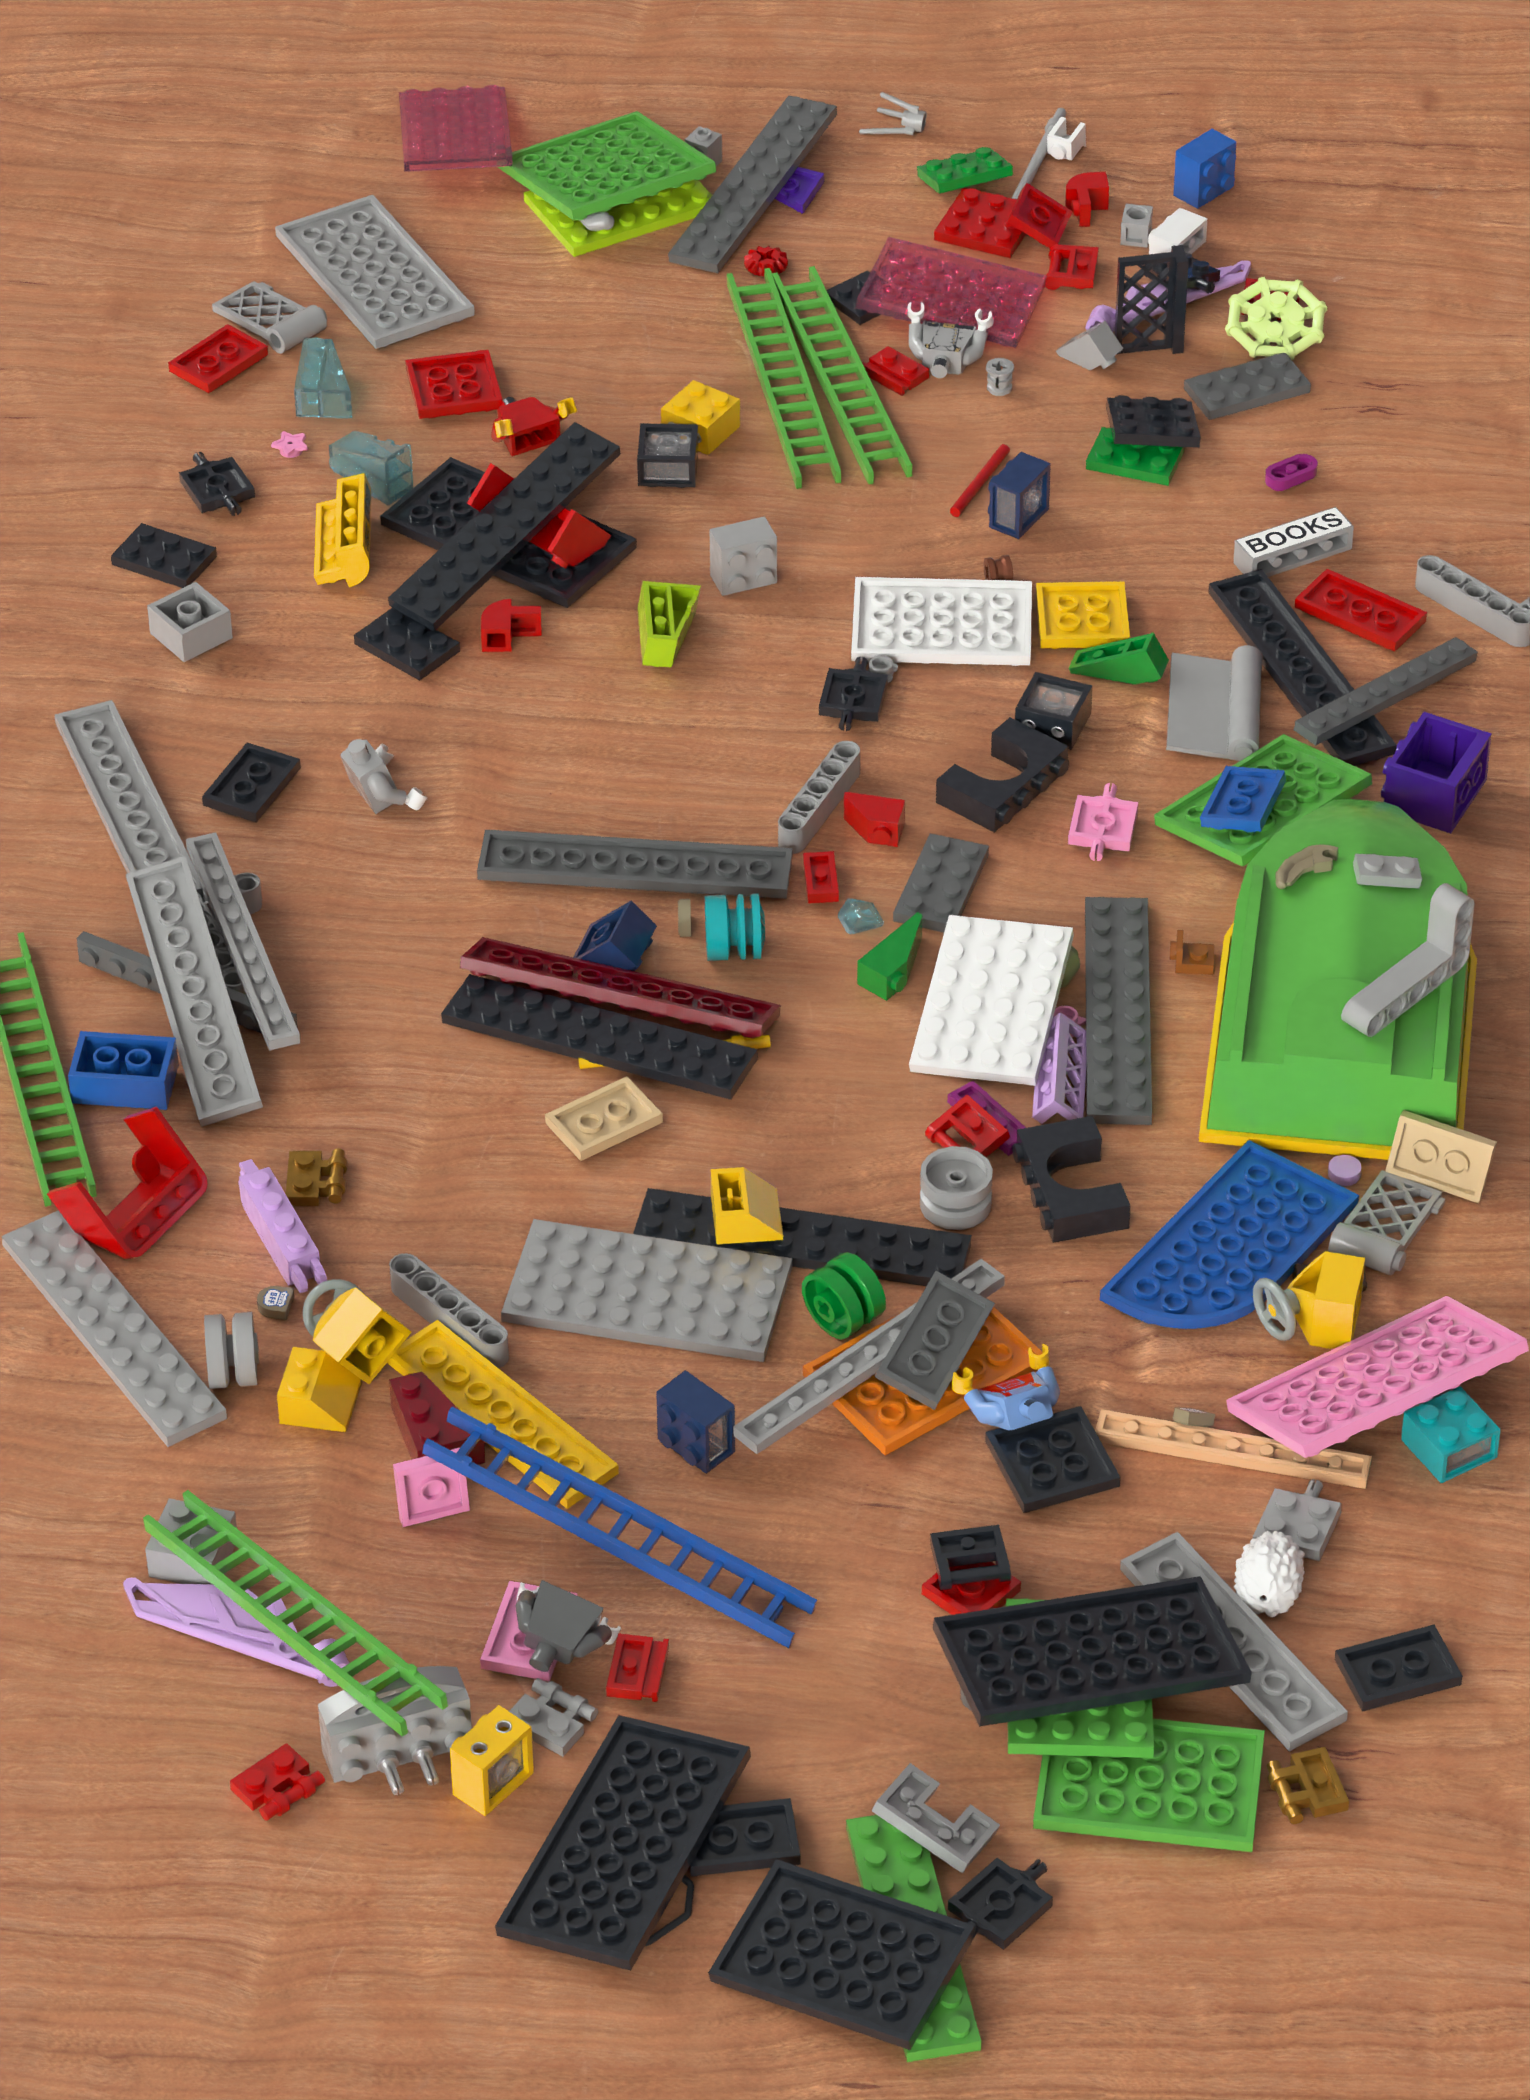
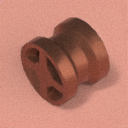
(998, 569)

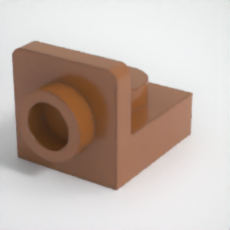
(1192, 957)

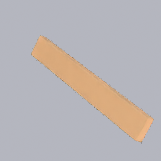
(1230, 1449)

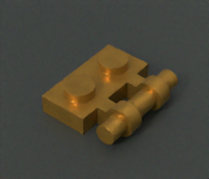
(305, 1173)
(1318, 1781)

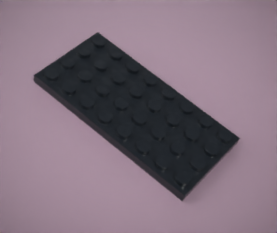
(440, 509)
(1090, 1651)
(623, 1842)

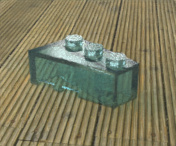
(321, 382)
(383, 462)

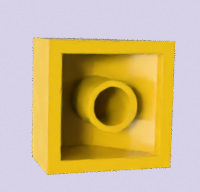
(316, 1391)

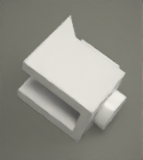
(1063, 145)

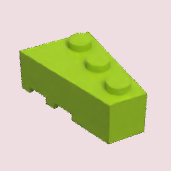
(664, 620)

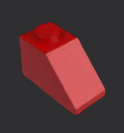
(875, 817)

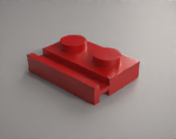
(895, 370)
(637, 1667)

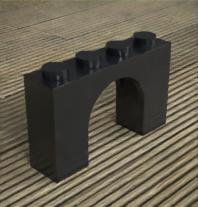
(997, 801)
(1065, 1210)

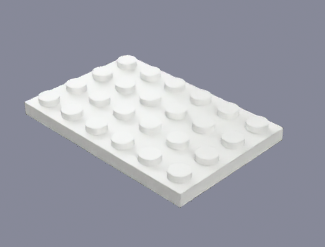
(942, 620)
(991, 1000)

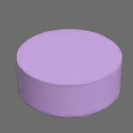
(1344, 1170)

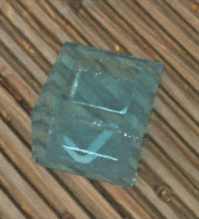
(859, 916)

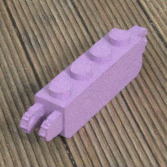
(279, 1226)

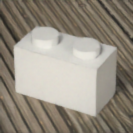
(1179, 229)

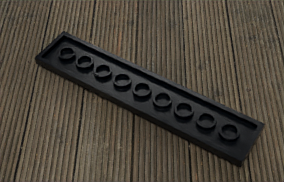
(504, 526)
(1296, 661)
(600, 1036)
(815, 1238)

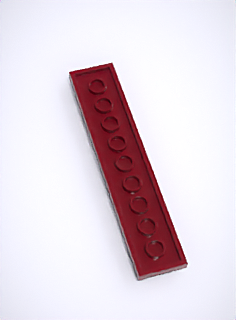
(620, 986)

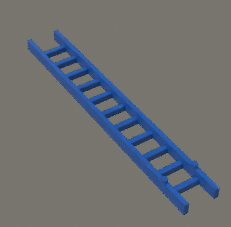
(609, 1542)

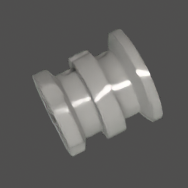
(999, 377)

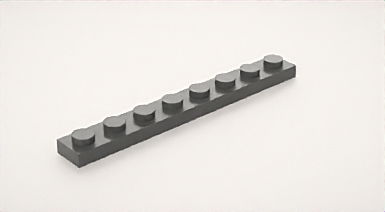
(1385, 691)
(139, 970)

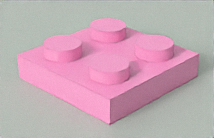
(428, 1490)

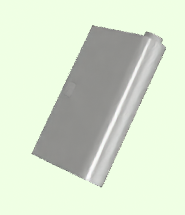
(1215, 704)

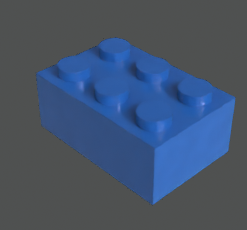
(123, 1070)

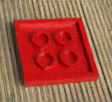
(980, 223)
(453, 384)

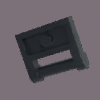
(967, 1548)

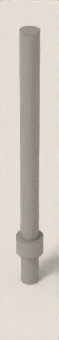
(1039, 154)

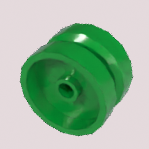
(843, 1295)

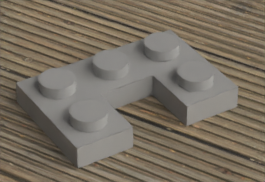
(906, 1809)

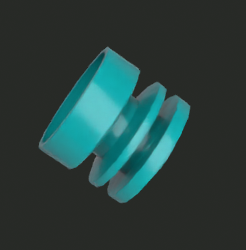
(733, 927)

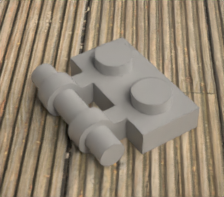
(550, 1727)

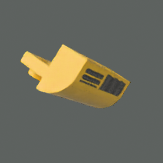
(344, 533)

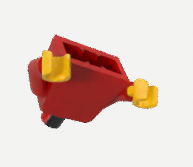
(529, 423)

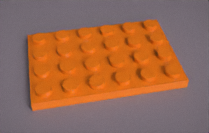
(894, 1419)

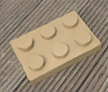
(603, 1118)
(1441, 1156)

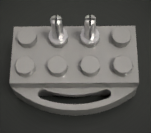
(361, 1743)

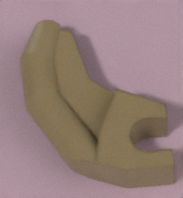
(1311, 858)

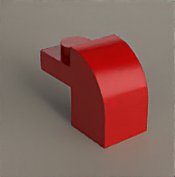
(1087, 193)
(503, 621)

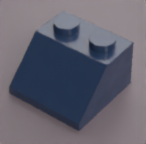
(618, 938)

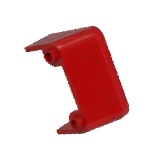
(566, 536)
(167, 1189)

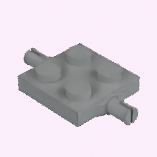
(1303, 1517)

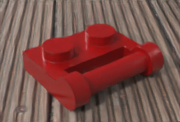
(1080, 268)
(972, 1124)

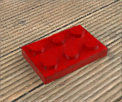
(218, 358)

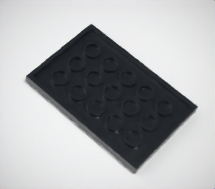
(842, 1954)

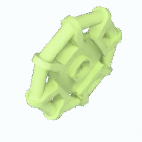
(1278, 306)

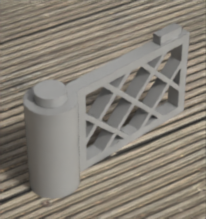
(286, 329)
(1372, 1243)

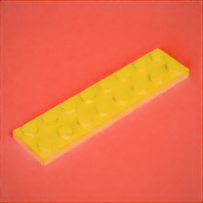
(495, 1398)

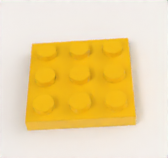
(1081, 614)

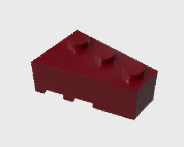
(422, 1414)

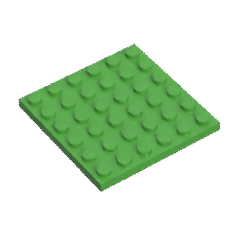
(607, 165)

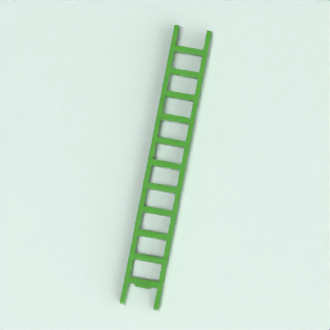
(855, 366)
(766, 375)
(58, 1178)
(311, 1599)

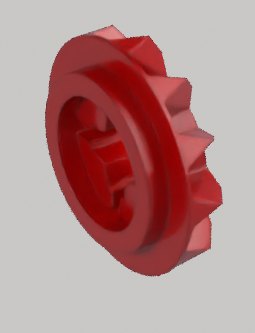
(764, 258)

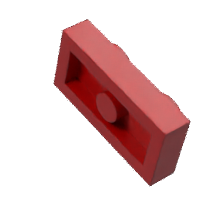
(820, 877)

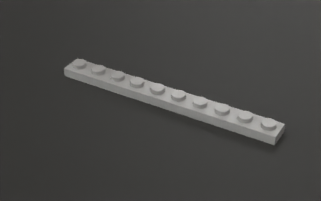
(243, 941)
(843, 1371)

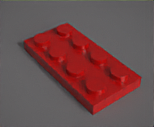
(1360, 610)

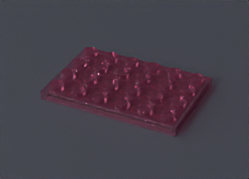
(455, 128)
(951, 289)

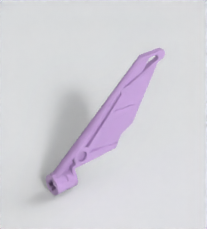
(1228, 278)
(214, 1617)

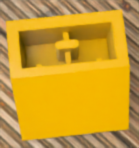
(744, 1207)

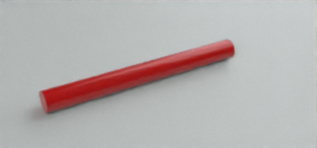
(979, 480)

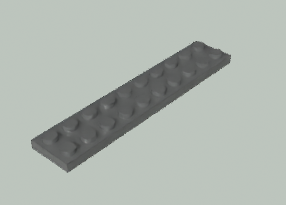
(752, 184)
(635, 863)
(1118, 1011)

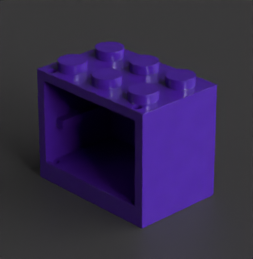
(1437, 771)

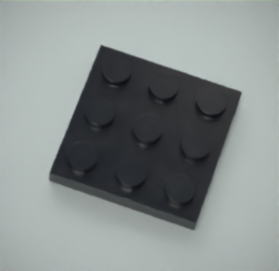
(1153, 422)
(1053, 1460)

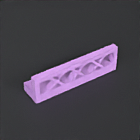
(1052, 1082)

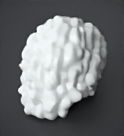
(1270, 1568)

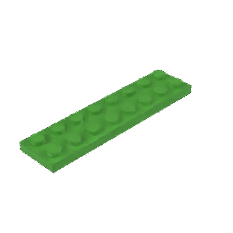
(904, 1870)

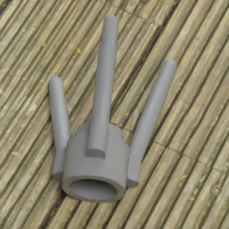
(911, 118)

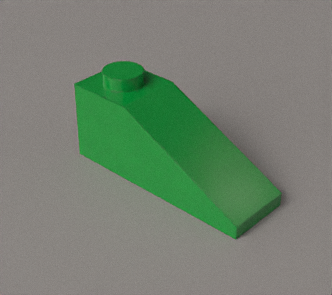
(1125, 661)
(889, 963)

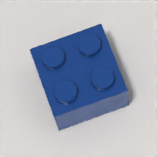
(1204, 168)

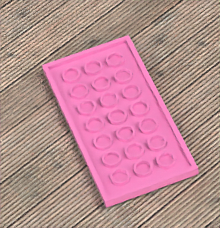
(1376, 1376)

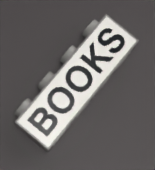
(1294, 543)

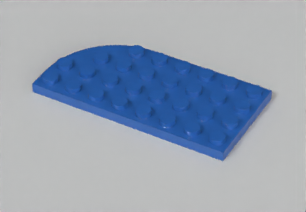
(1238, 1228)

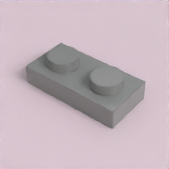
(1387, 871)

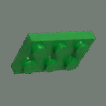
(964, 170)
(1137, 462)

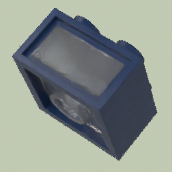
(1019, 495)
(695, 1422)

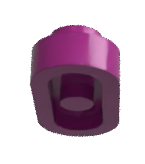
(1291, 472)

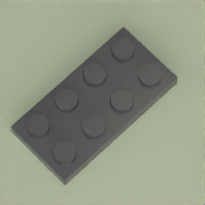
(1247, 386)
(941, 881)
(934, 1340)

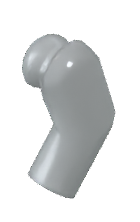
(598, 221)

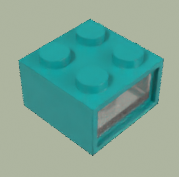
(1450, 1434)

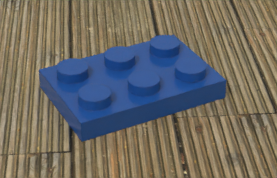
(1243, 798)

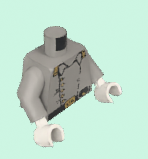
(947, 346)
(371, 778)

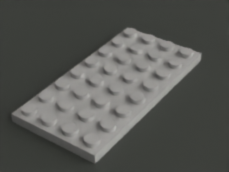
(374, 271)
(647, 1290)

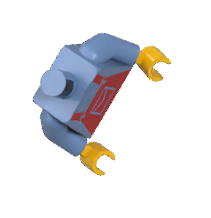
(1015, 1400)

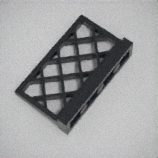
(1174, 298)

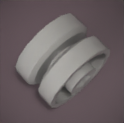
(956, 1188)
(233, 1349)

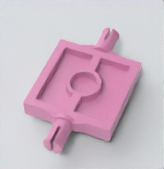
(1103, 822)

